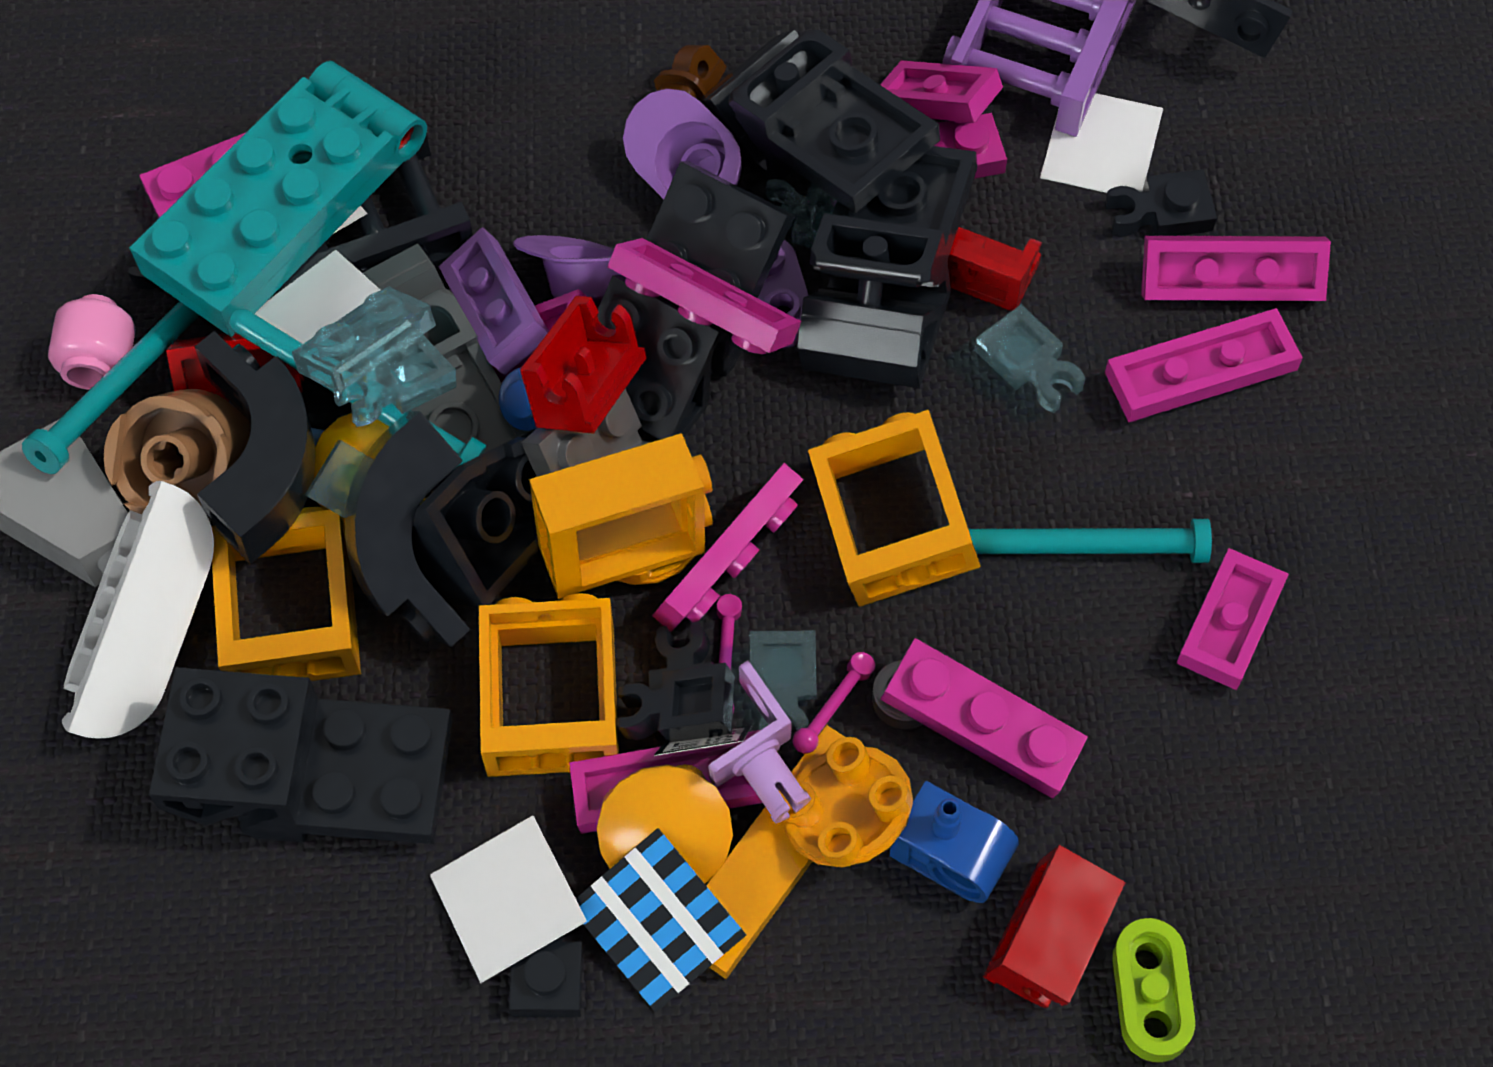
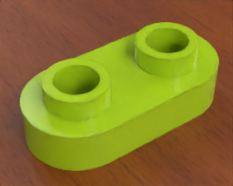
(1153, 992)

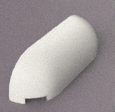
(139, 614)

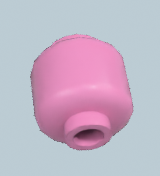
(89, 339)

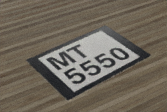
(738, 735)

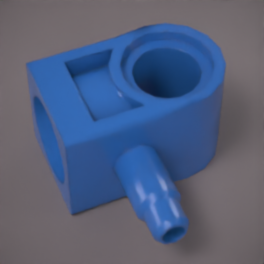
(954, 844)

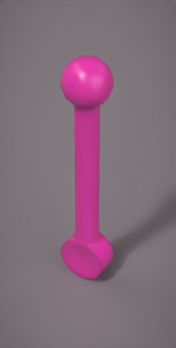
(728, 610)
(859, 668)

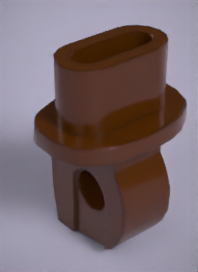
(693, 70)

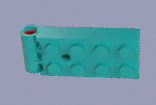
(277, 194)

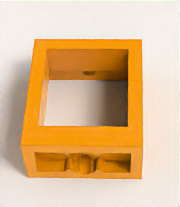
(621, 514)
(909, 561)
(306, 653)
(552, 745)

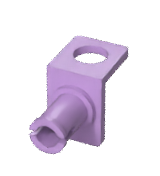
(758, 755)

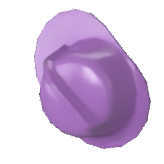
(676, 128)
(571, 264)

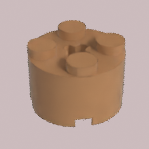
(146, 439)

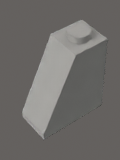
(61, 515)

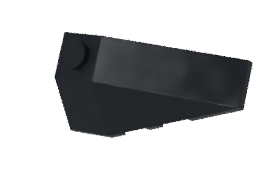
(478, 526)

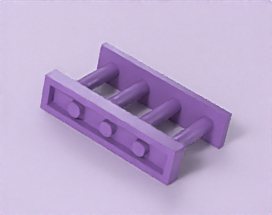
(1087, 49)

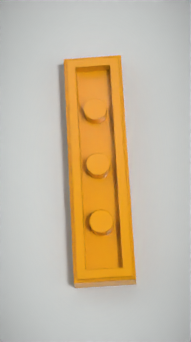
(761, 872)

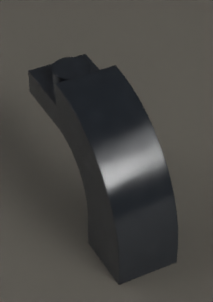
(268, 483)
(379, 523)

